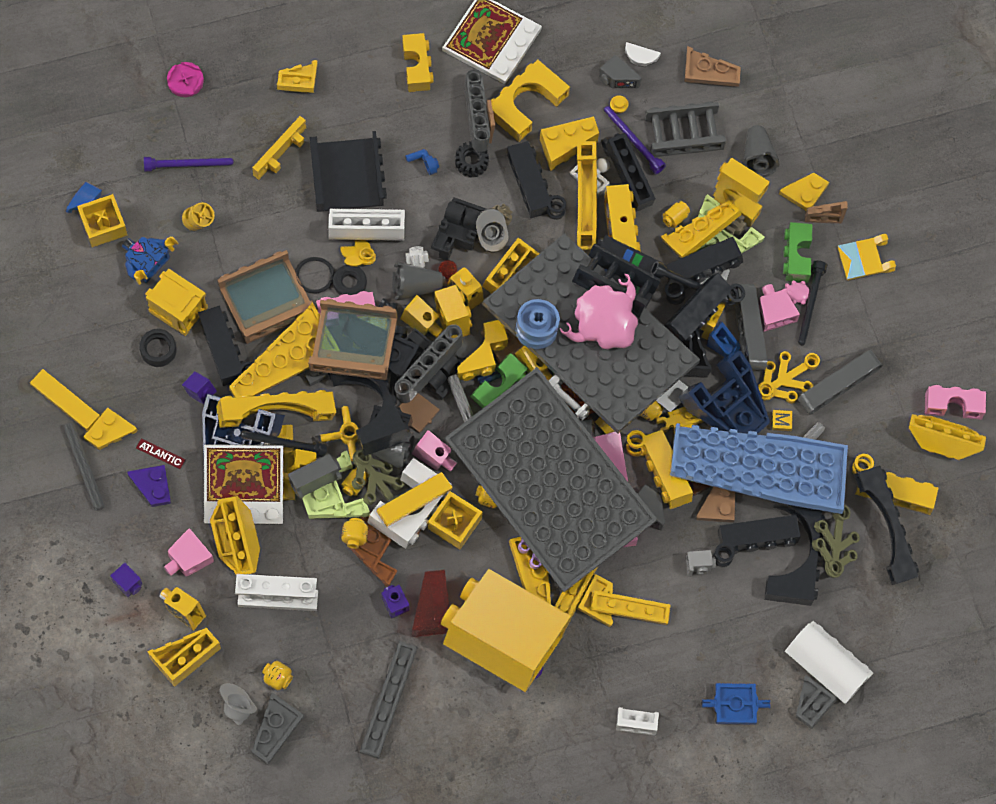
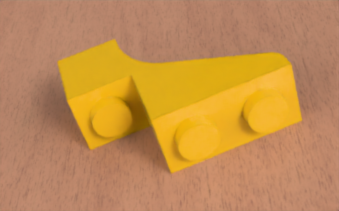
(482, 360)

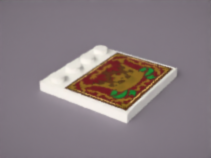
(492, 39)
(246, 472)

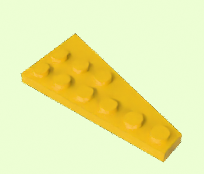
(283, 358)

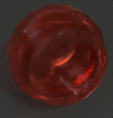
(448, 268)

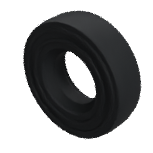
(347, 270)

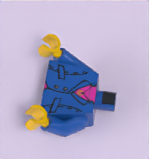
(147, 256)

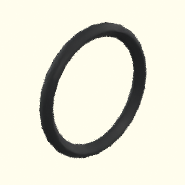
(316, 259)

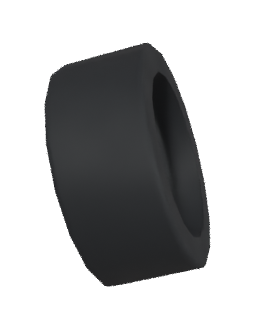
(157, 334)

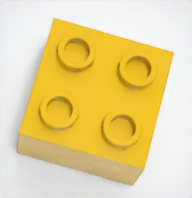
(102, 220)
(452, 309)
(454, 520)

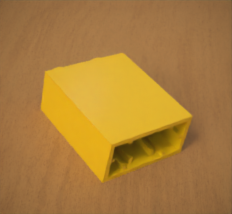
(504, 629)

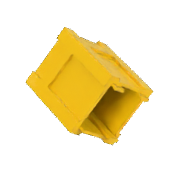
(176, 301)

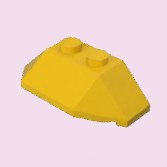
(945, 437)
(235, 535)

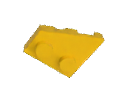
(709, 325)

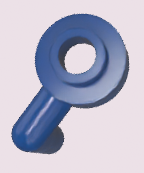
(430, 163)

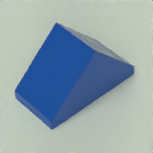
(722, 340)

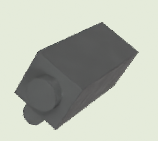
(314, 475)

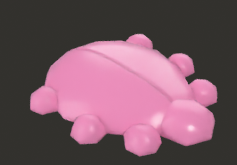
(797, 292)

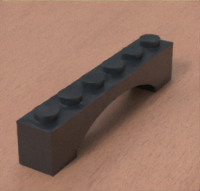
(874, 485)

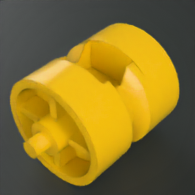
(198, 216)

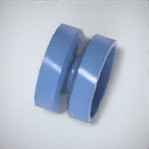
(537, 324)

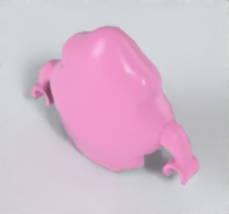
(605, 316)

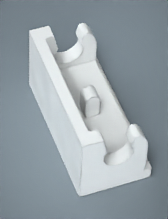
(637, 721)

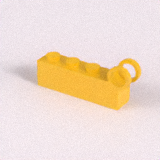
(659, 456)
(906, 491)

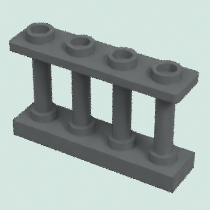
(685, 146)

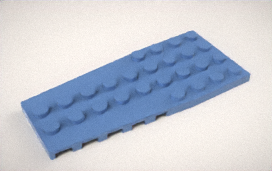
(762, 466)

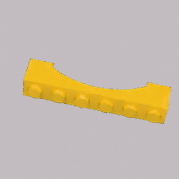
(587, 195)
(316, 405)

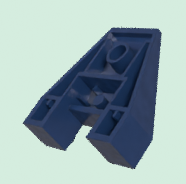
(734, 403)
(266, 423)

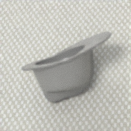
(492, 230)
(237, 703)

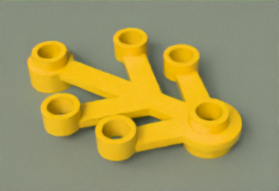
(785, 379)

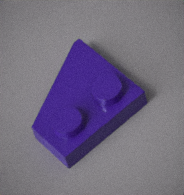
(152, 484)

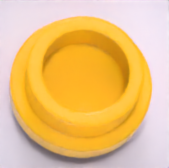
(619, 104)

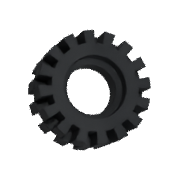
(467, 168)

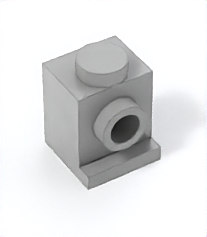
(700, 562)

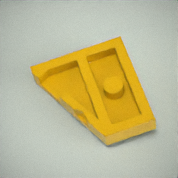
(298, 78)
(805, 191)
(108, 429)
(597, 584)

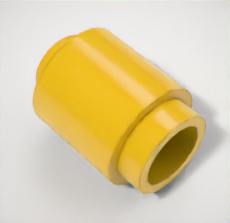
(676, 214)
(347, 483)

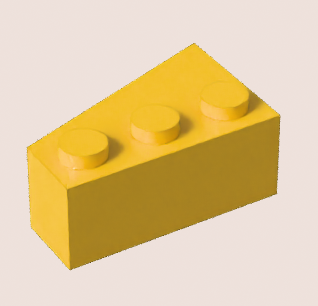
(561, 140)
(513, 261)
(185, 655)

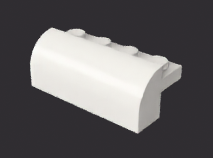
(366, 224)
(828, 661)

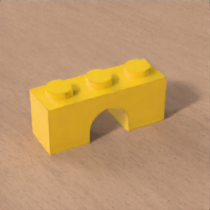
(416, 48)

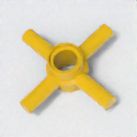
(346, 427)

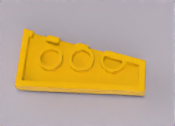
(694, 235)
(533, 580)

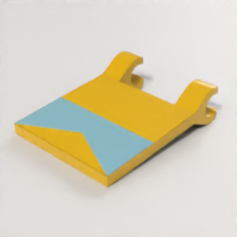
(862, 258)

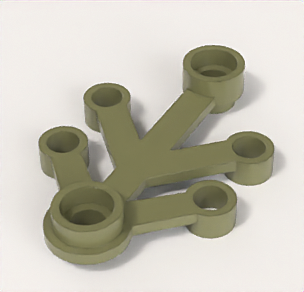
(375, 478)
(835, 543)

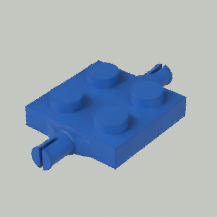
(736, 703)

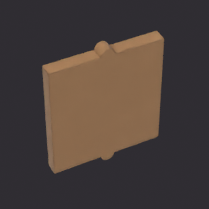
(490, 119)
(421, 412)

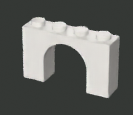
(405, 530)

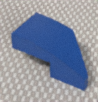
(84, 195)

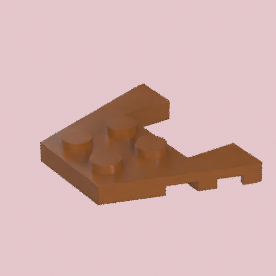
(373, 551)

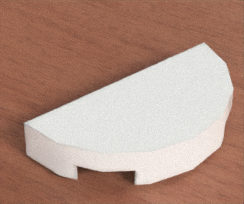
(641, 56)

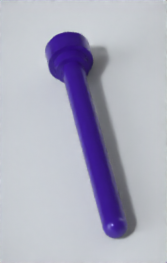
(151, 164)
(656, 164)

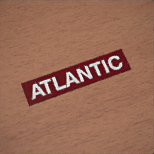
(160, 453)

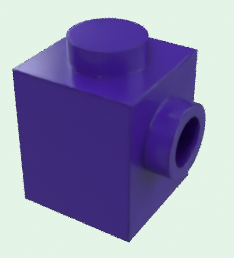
(198, 387)
(126, 580)
(395, 601)

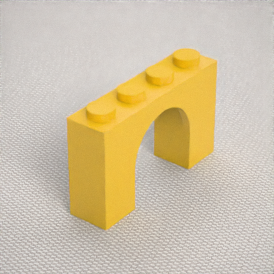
(535, 78)
(741, 188)

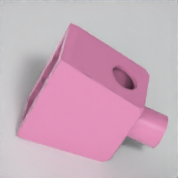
(776, 309)
(429, 447)
(188, 555)

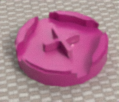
(185, 79)

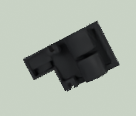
(457, 227)
(439, 382)

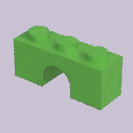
(797, 267)
(510, 370)

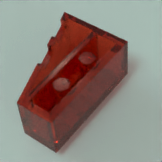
(431, 605)

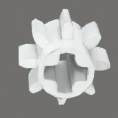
(417, 256)

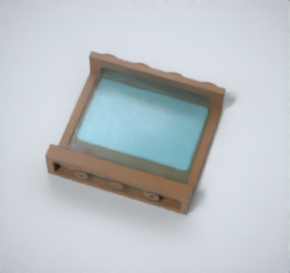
(264, 296)
(354, 339)

